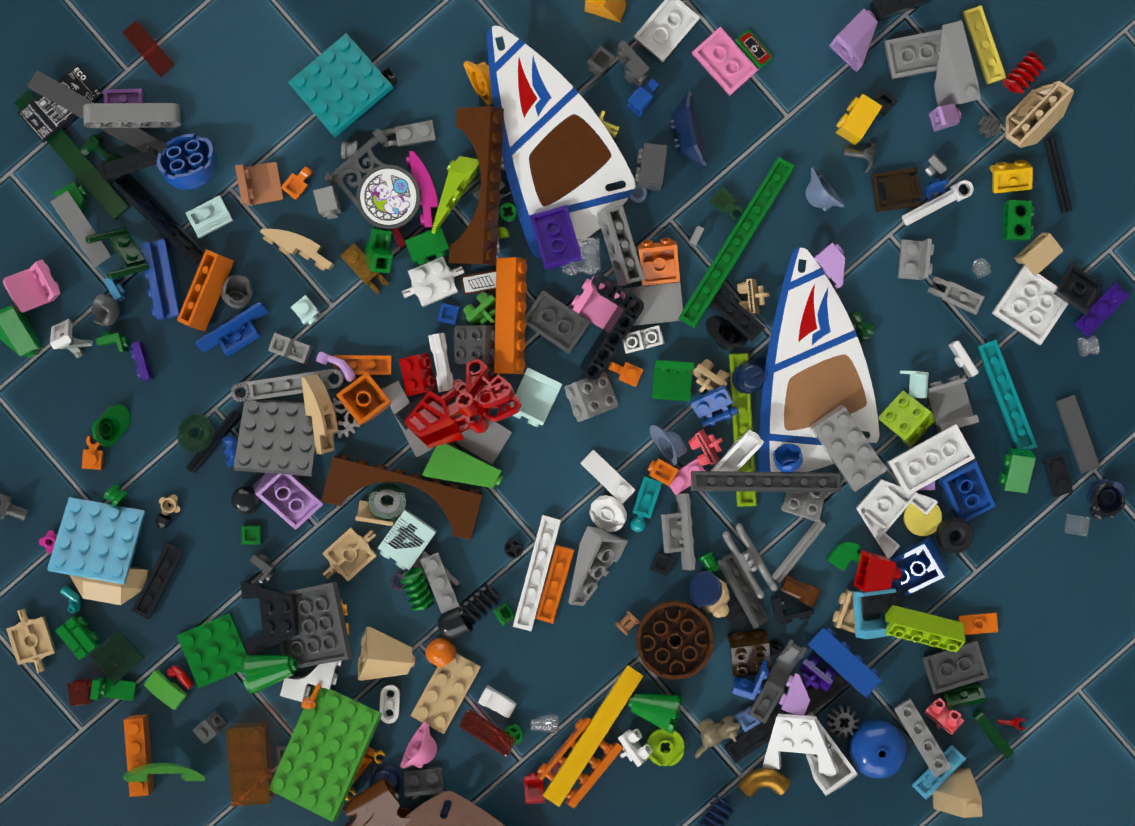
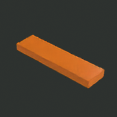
(554, 584)

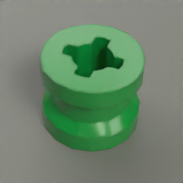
(115, 495)
(517, 735)

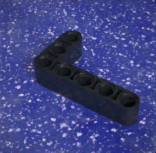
(612, 326)

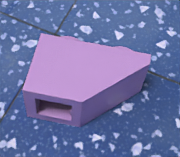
(796, 698)

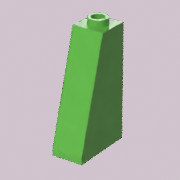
(458, 466)

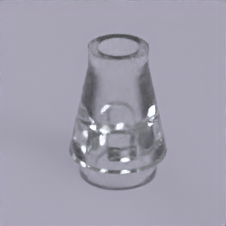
(547, 723)

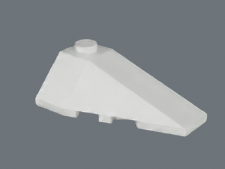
(830, 782)

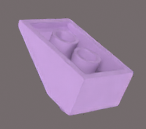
(287, 497)

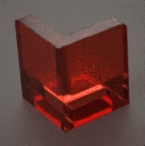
(80, 692)

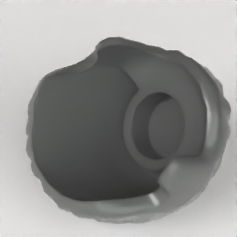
(236, 291)
(105, 310)

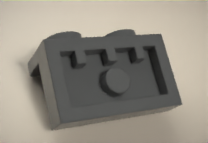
(423, 782)

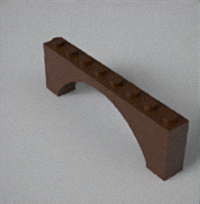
(485, 132)
(458, 504)

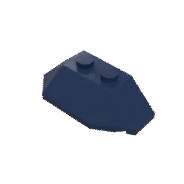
(687, 131)

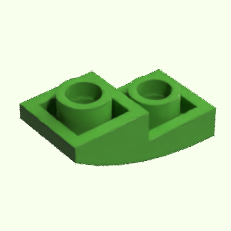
(164, 690)

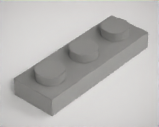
(439, 582)

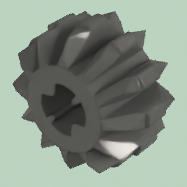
(836, 724)

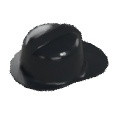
(724, 333)

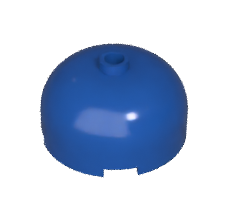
(187, 162)
(869, 740)

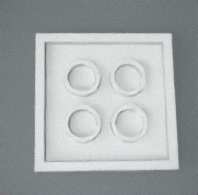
(1030, 305)

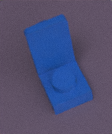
(747, 688)

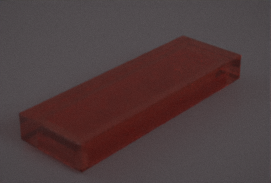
(148, 48)
(487, 732)

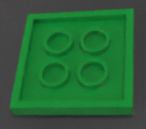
(213, 650)

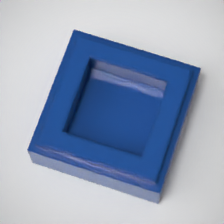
(448, 313)

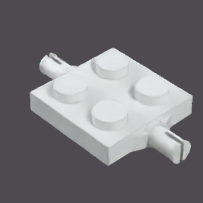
(432, 281)

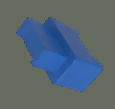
(642, 98)

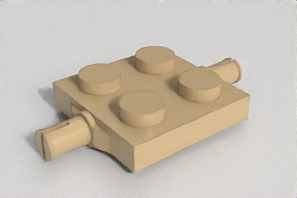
(349, 554)
(31, 640)

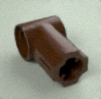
(804, 592)

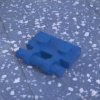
(712, 401)

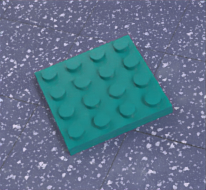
(340, 85)

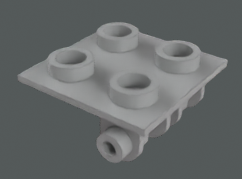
(804, 504)

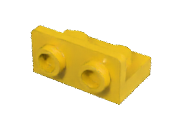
(1011, 176)

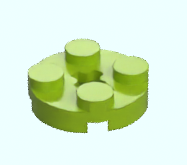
(665, 757)

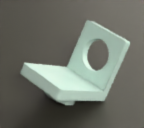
(918, 383)

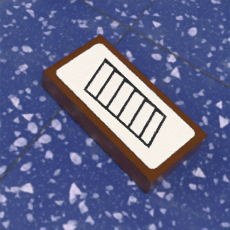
(479, 282)

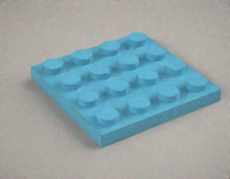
(96, 541)

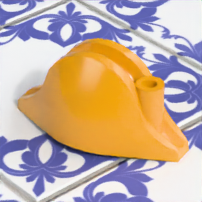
(480, 80)

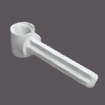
(938, 202)

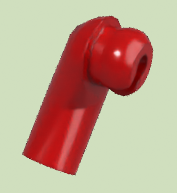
(181, 675)

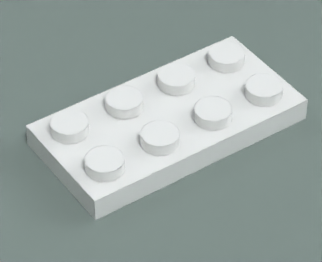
(931, 459)

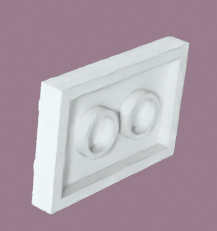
(666, 28)

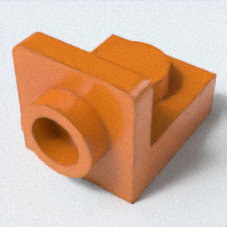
(662, 471)

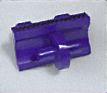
(815, 676)

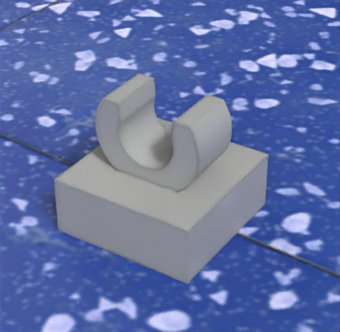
(936, 165)

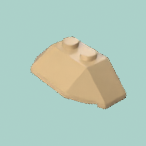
(1037, 114)
(112, 592)

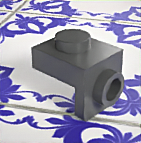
(600, 61)
(263, 563)
(209, 727)

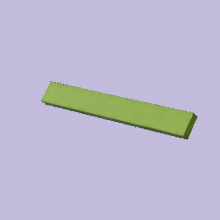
(741, 424)

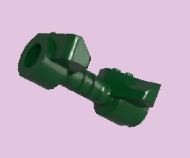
(94, 143)

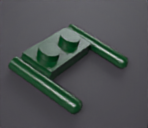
(126, 250)

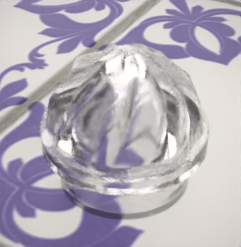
(981, 268)

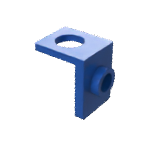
(935, 186)

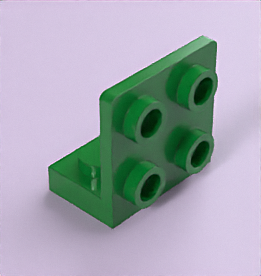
(672, 380)

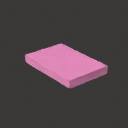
(725, 61)

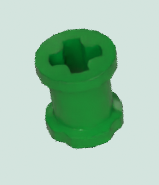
(508, 206)
(709, 561)

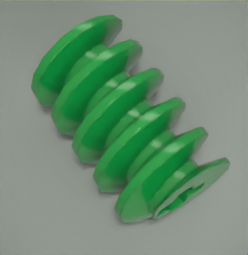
(418, 589)

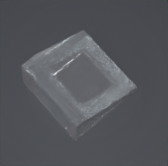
(1077, 525)

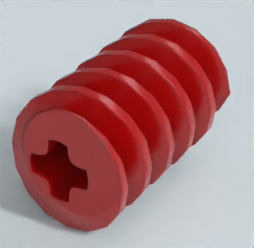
(1024, 73)

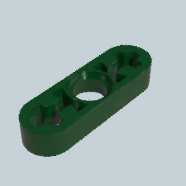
(993, 734)

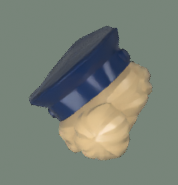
(709, 593)

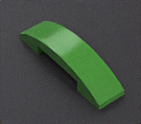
(140, 773)

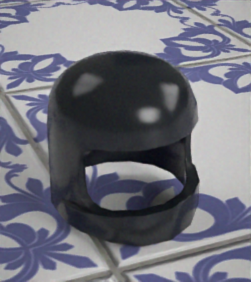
(245, 500)
(454, 624)

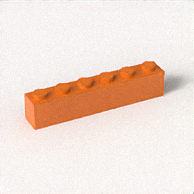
(510, 315)

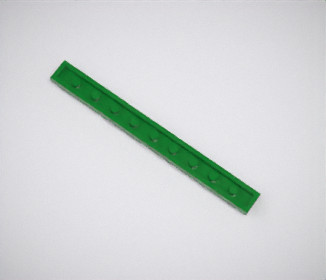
(736, 242)

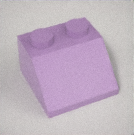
(832, 263)

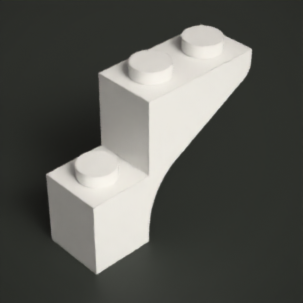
(739, 452)
(298, 686)

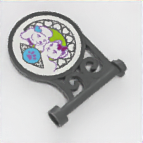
(386, 194)

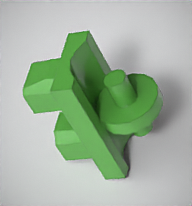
(483, 312)

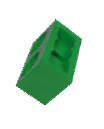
(1011, 220)

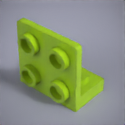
(907, 418)

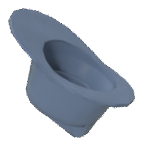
(669, 444)

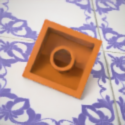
(364, 399)

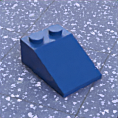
(967, 491)
(919, 567)

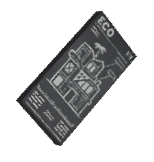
(46, 116)

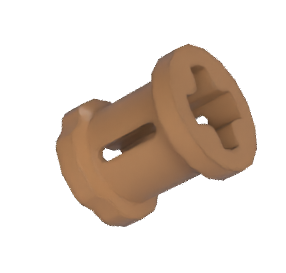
(621, 625)

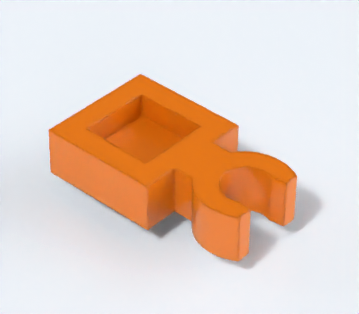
(92, 457)

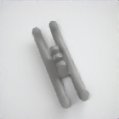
(749, 561)

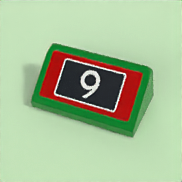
(754, 49)

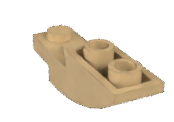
(292, 242)
(320, 407)

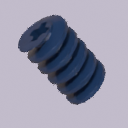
(718, 813)

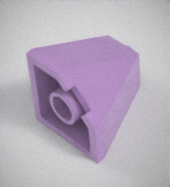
(855, 39)

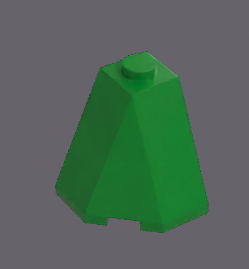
(18, 332)

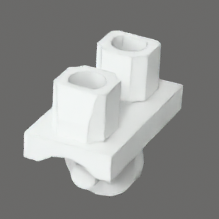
(632, 747)

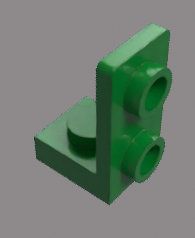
(104, 688)

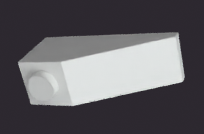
(607, 476)

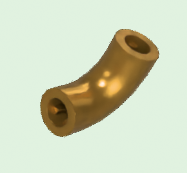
(764, 778)

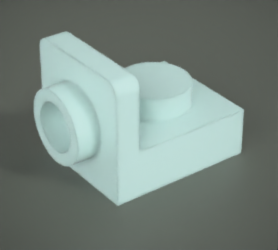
(306, 310)

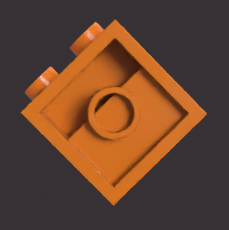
(659, 262)

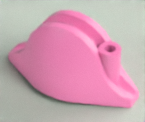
(420, 749)

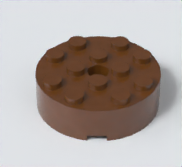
(672, 619)

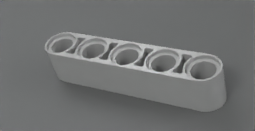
(131, 115)

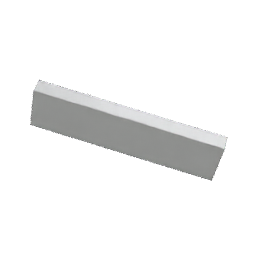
(79, 228)
(398, 401)

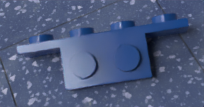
(234, 333)

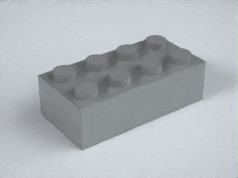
(848, 448)

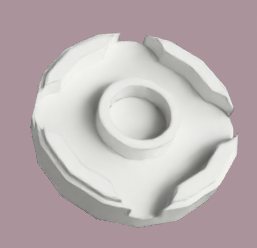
(608, 513)

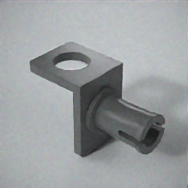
(8, 508)

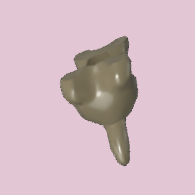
(713, 733)

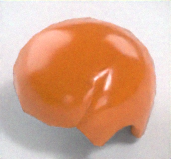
(440, 652)

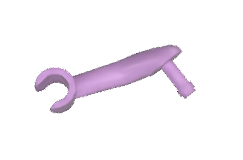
(347, 372)

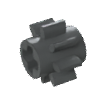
(989, 126)

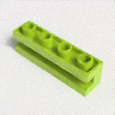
(924, 628)

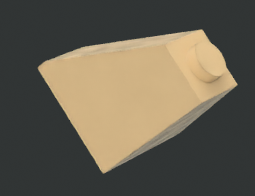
(383, 656)
(959, 795)

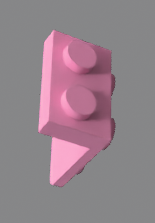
(32, 287)
(593, 305)

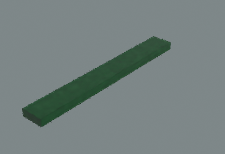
(82, 167)

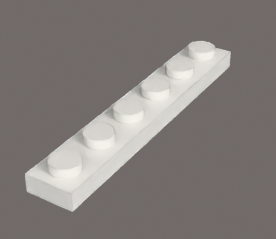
(536, 573)

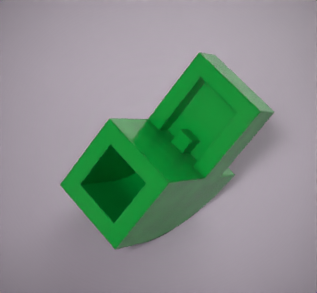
(377, 250)
(843, 553)

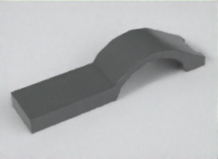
(776, 681)

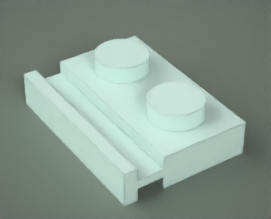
(209, 216)

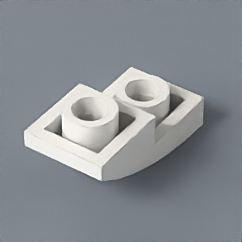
(643, 339)

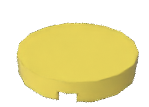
(919, 522)

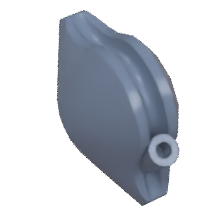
(820, 193)

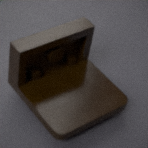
(749, 651)

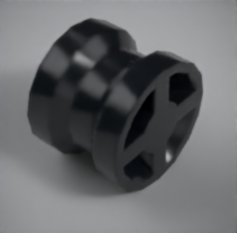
(514, 551)

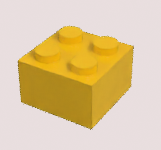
(858, 120)

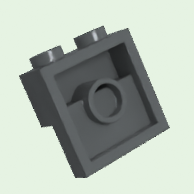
(635, 69)

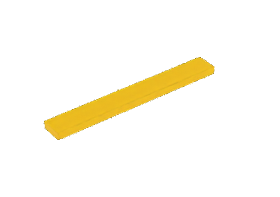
(592, 736)

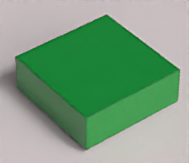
(251, 534)

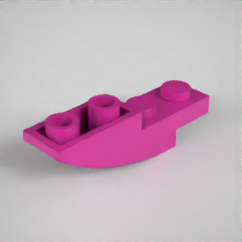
(428, 192)

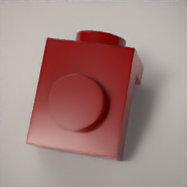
(533, 789)

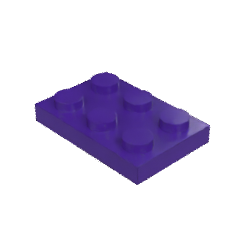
(556, 237)

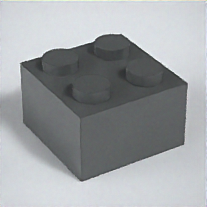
(652, 166)

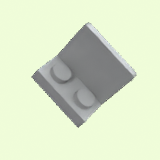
(915, 259)

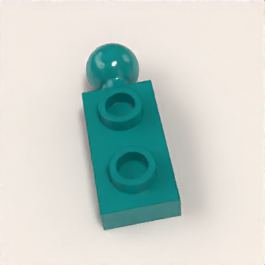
(645, 503)

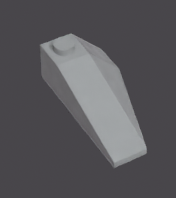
(956, 74)

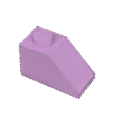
(945, 117)

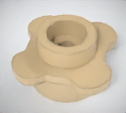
(174, 505)

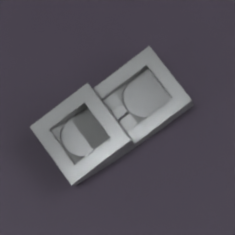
(290, 348)

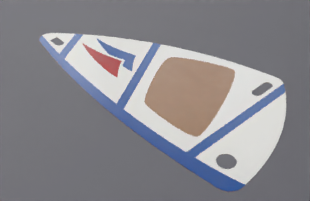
(811, 368)

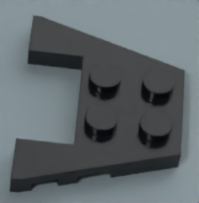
(277, 616)

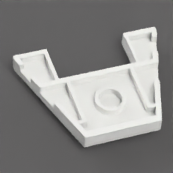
(882, 508)
(798, 735)

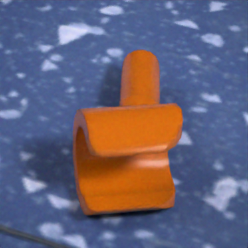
(310, 703)

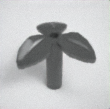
(868, 153)

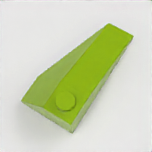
(459, 178)

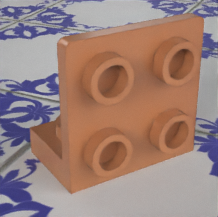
(259, 183)

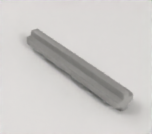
(798, 551)

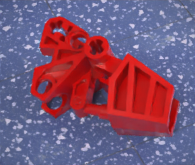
(436, 421)

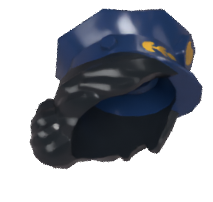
(1106, 498)

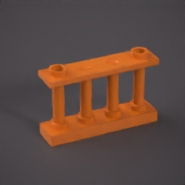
(598, 765)

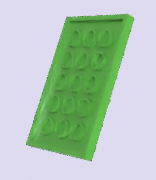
(325, 753)

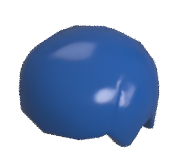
(230, 450)
(788, 457)

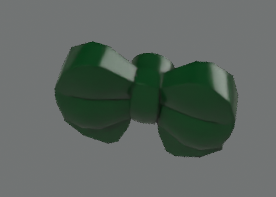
(864, 329)

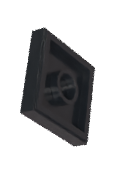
(1078, 289)

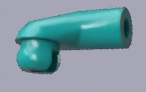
(74, 599)

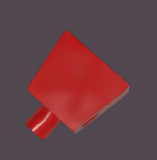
(875, 572)

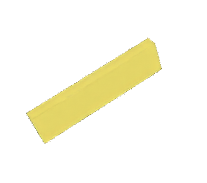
(984, 45)

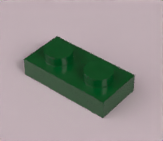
(964, 696)

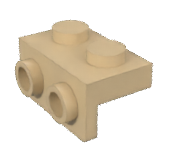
(845, 615)

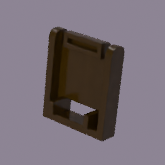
(899, 190)

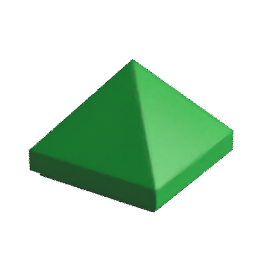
(504, 613)

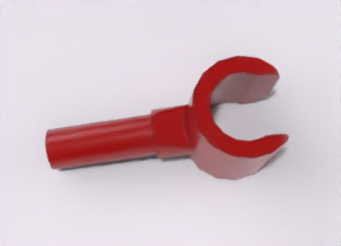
(1015, 722)

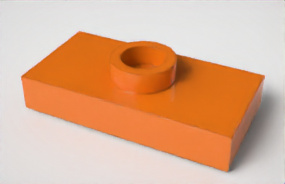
(979, 623)

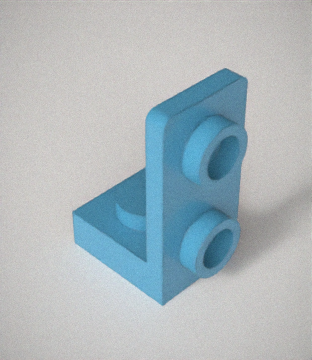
(116, 289)

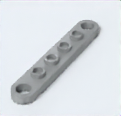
(282, 385)

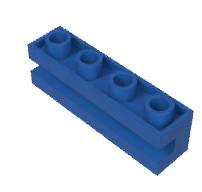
(162, 279)
(844, 662)

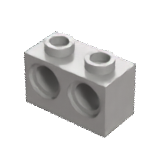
(328, 202)

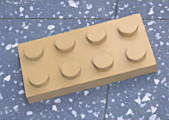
(445, 692)

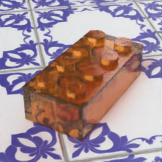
(249, 764)

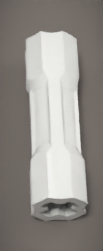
(439, 349)

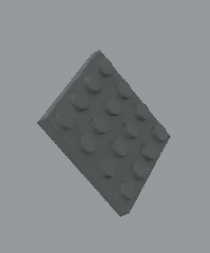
(275, 438)
(321, 627)

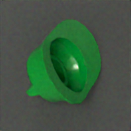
(111, 425)

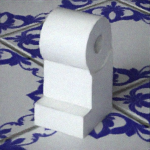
(497, 702)

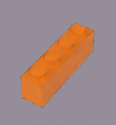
(205, 290)
(138, 751)

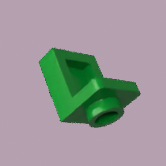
(109, 338)

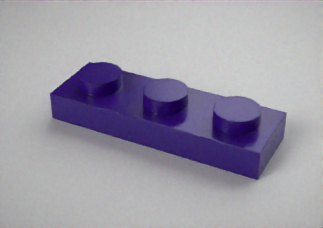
(1101, 309)

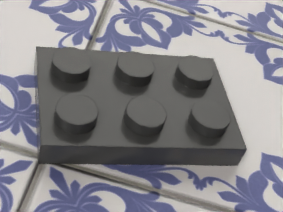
(556, 322)
(954, 669)

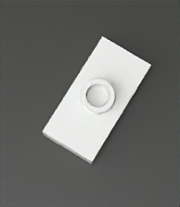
(962, 359)

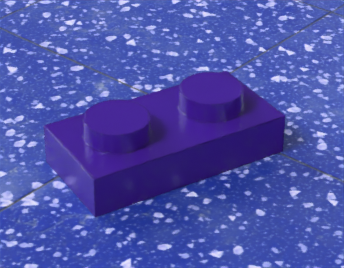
(139, 354)

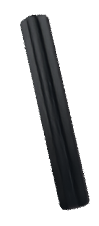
(1057, 175)
(220, 433)

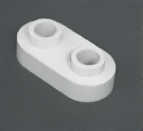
(391, 703)

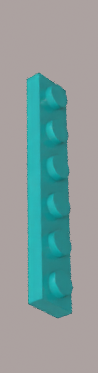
(1006, 396)

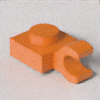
(295, 184)
(628, 373)

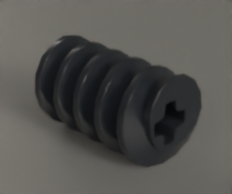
(480, 603)

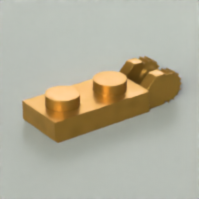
(357, 261)

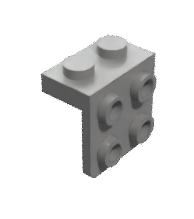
(591, 397)

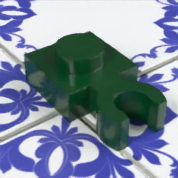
(724, 201)

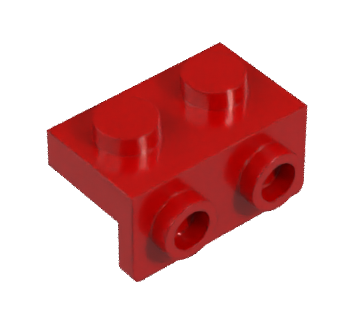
(417, 374)

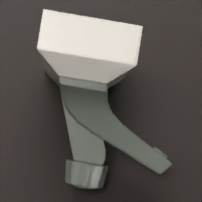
(62, 338)

